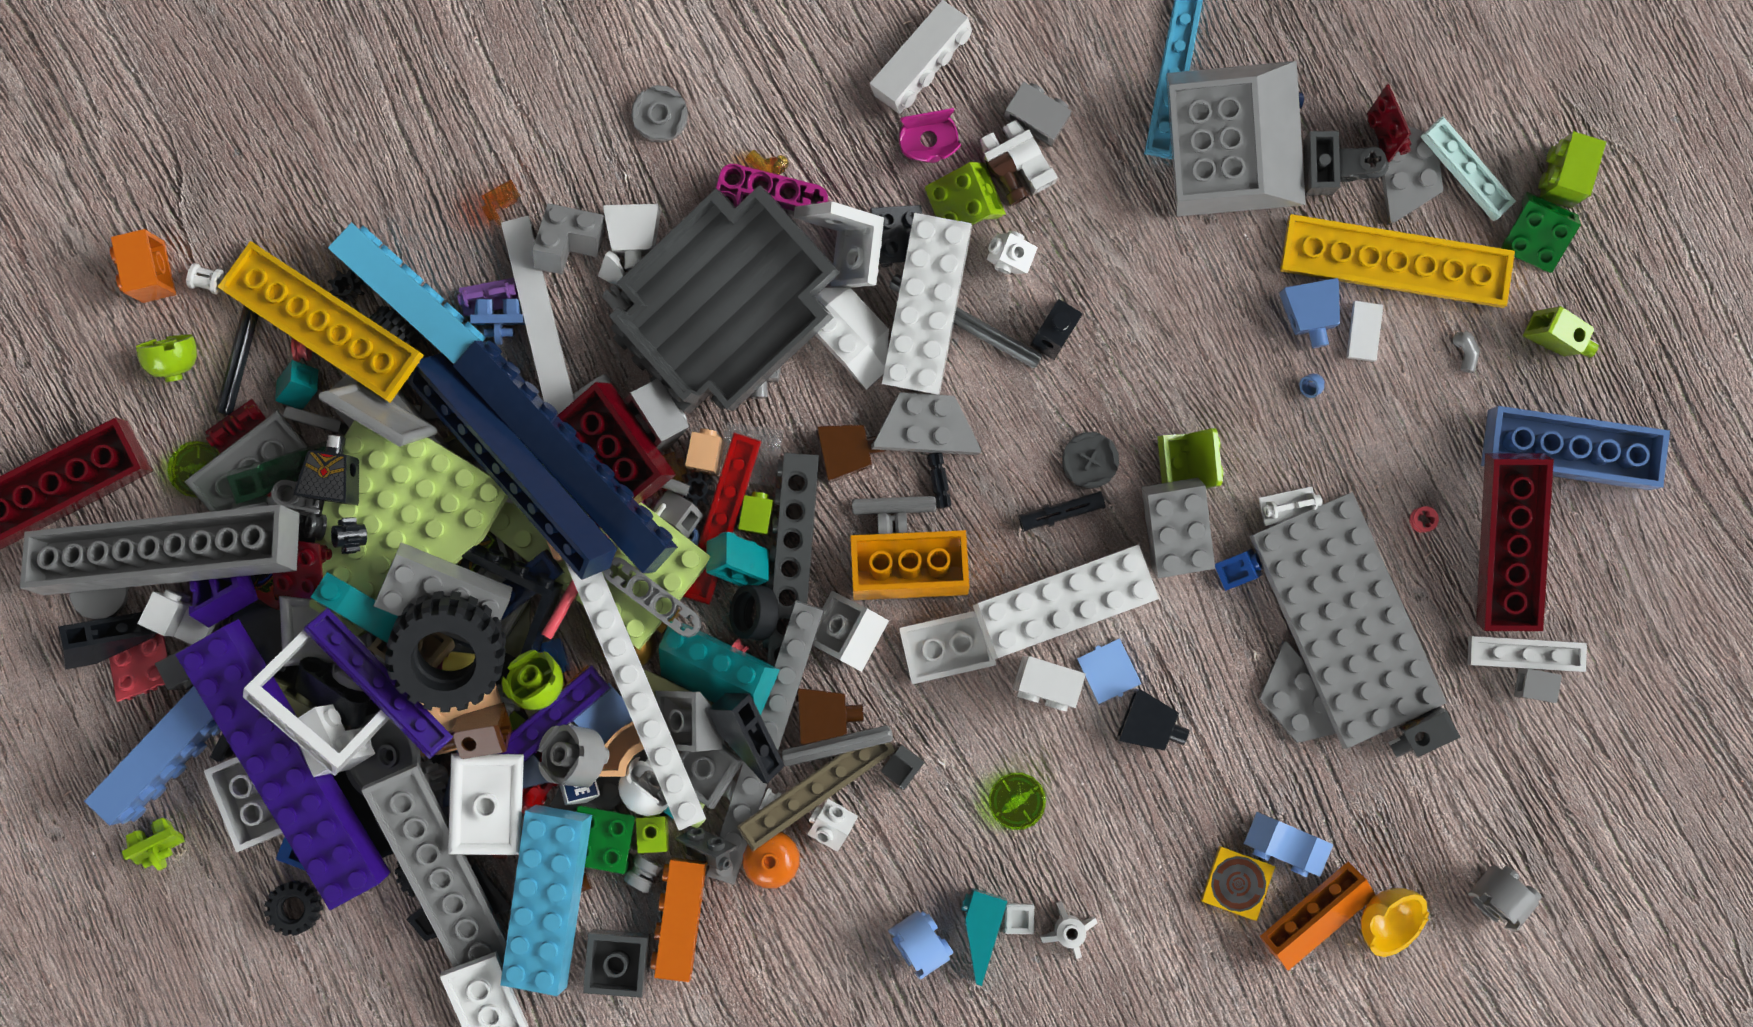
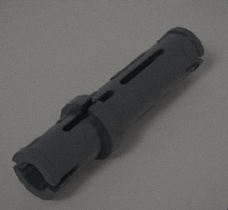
(1093, 501)

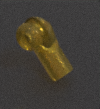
(772, 165)

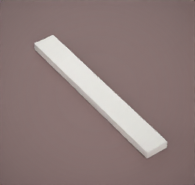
(538, 314)

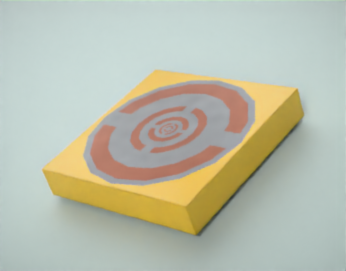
(1237, 883)

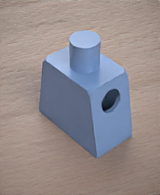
(1313, 309)

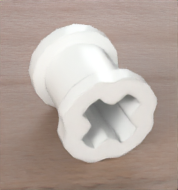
(204, 278)

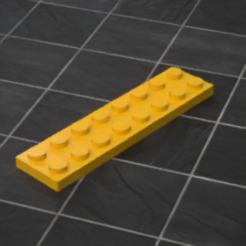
(1397, 261)
(320, 321)

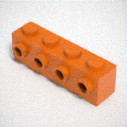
(1318, 915)
(680, 919)

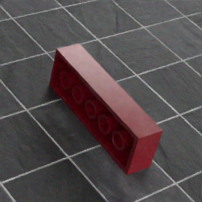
(69, 478)
(1514, 541)

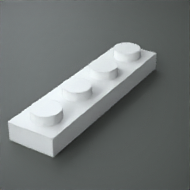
(1527, 654)

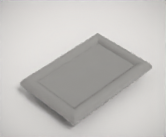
(378, 414)

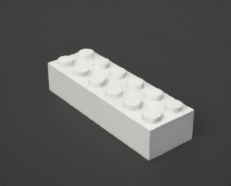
(927, 303)
(1065, 602)

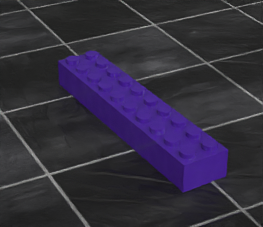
(305, 807)

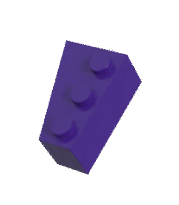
(220, 598)

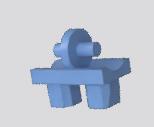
(484, 315)

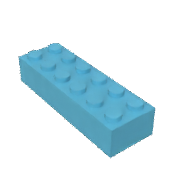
(404, 292)
(546, 900)

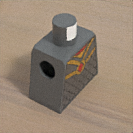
(1437, 731)

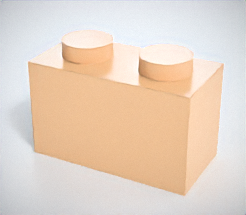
(705, 452)

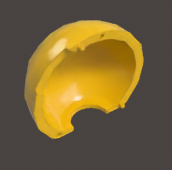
(1393, 920)

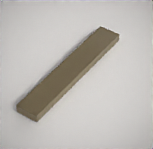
(810, 793)

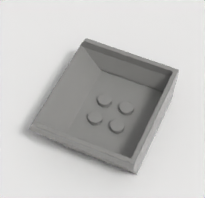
(1236, 138)

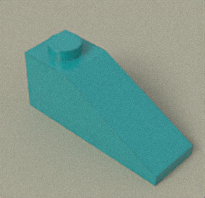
(354, 606)
(982, 921)

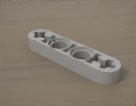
(653, 595)

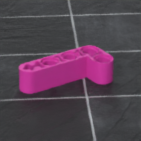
(776, 185)

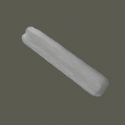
(893, 505)

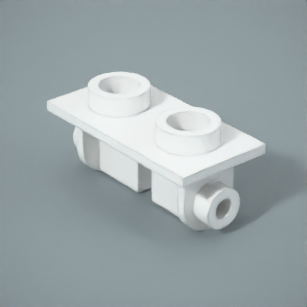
(1287, 505)

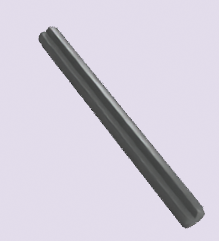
(987, 333)

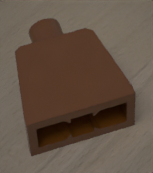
(845, 450)
(825, 715)
(481, 732)

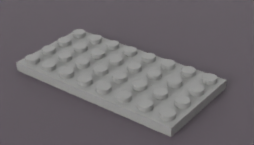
(1347, 620)

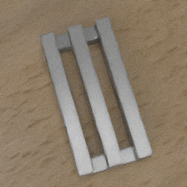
(315, 420)

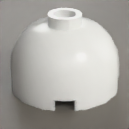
(641, 789)

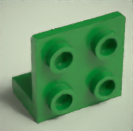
(1541, 232)
(608, 840)

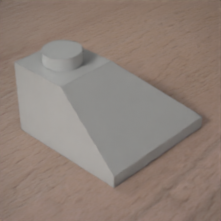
(689, 720)

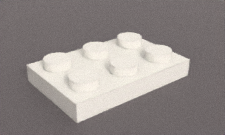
(945, 647)
(478, 995)

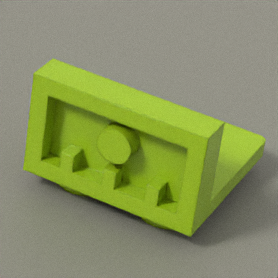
(965, 195)

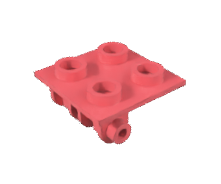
(135, 668)

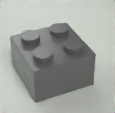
(616, 963)

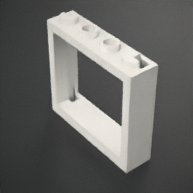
(297, 729)

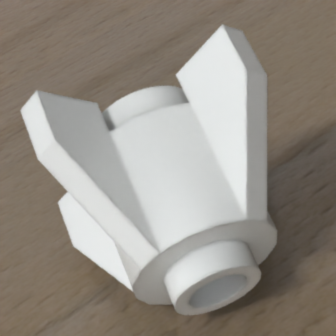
(1065, 923)

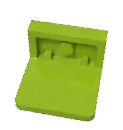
(1191, 457)

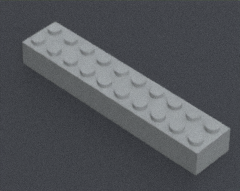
(161, 550)

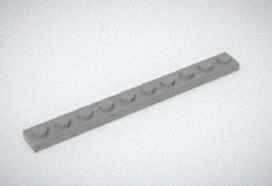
(749, 788)

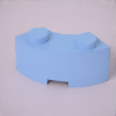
(1288, 844)

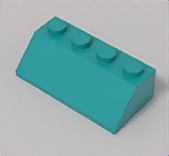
(714, 667)

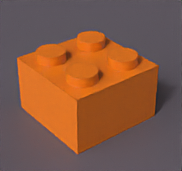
(142, 266)

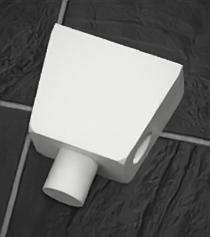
(632, 230)

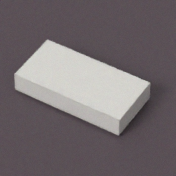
(1364, 331)

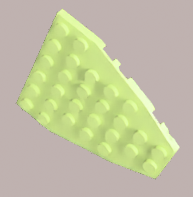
(410, 497)

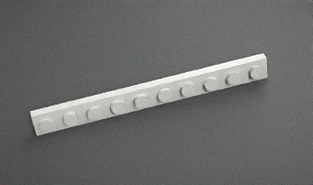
(639, 699)

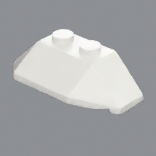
(854, 335)

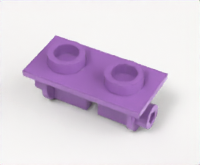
(492, 290)

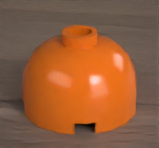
(773, 862)

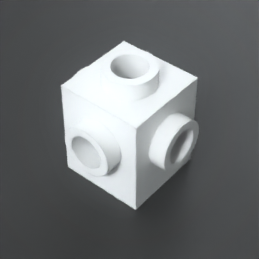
(1011, 253)
(831, 824)

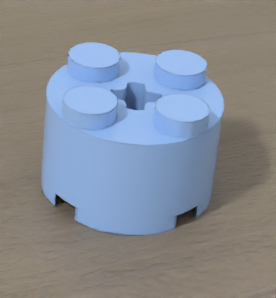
(920, 944)

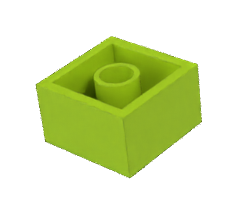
(1571, 169)

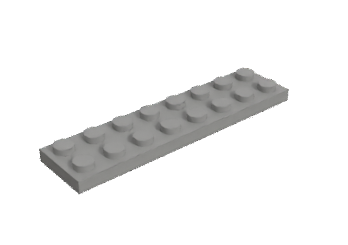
(440, 880)

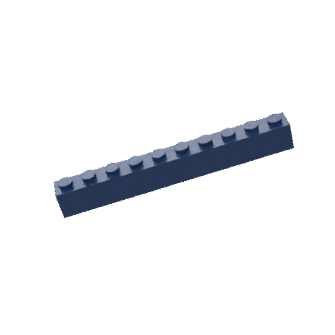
(566, 456)
(513, 466)

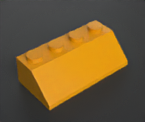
(909, 565)

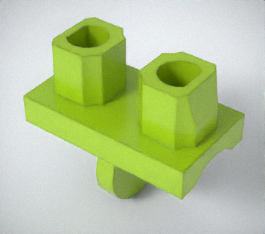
(155, 848)

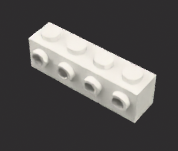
(921, 57)

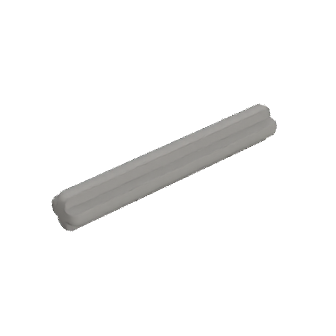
(837, 745)

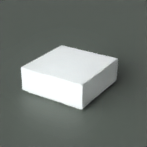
(1019, 918)

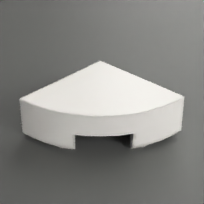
(611, 269)

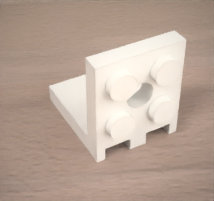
(857, 235)

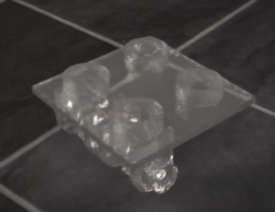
(767, 460)

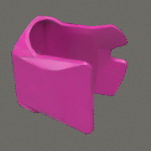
(935, 122)

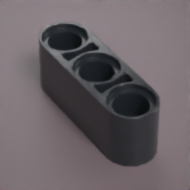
(317, 685)

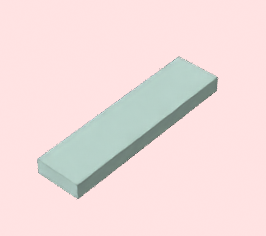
(1468, 168)

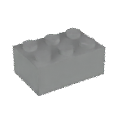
(1178, 527)

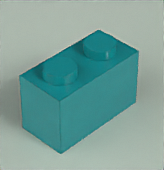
(737, 560)

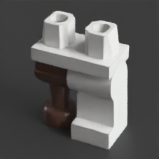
(1015, 155)

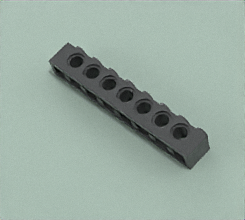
(807, 468)

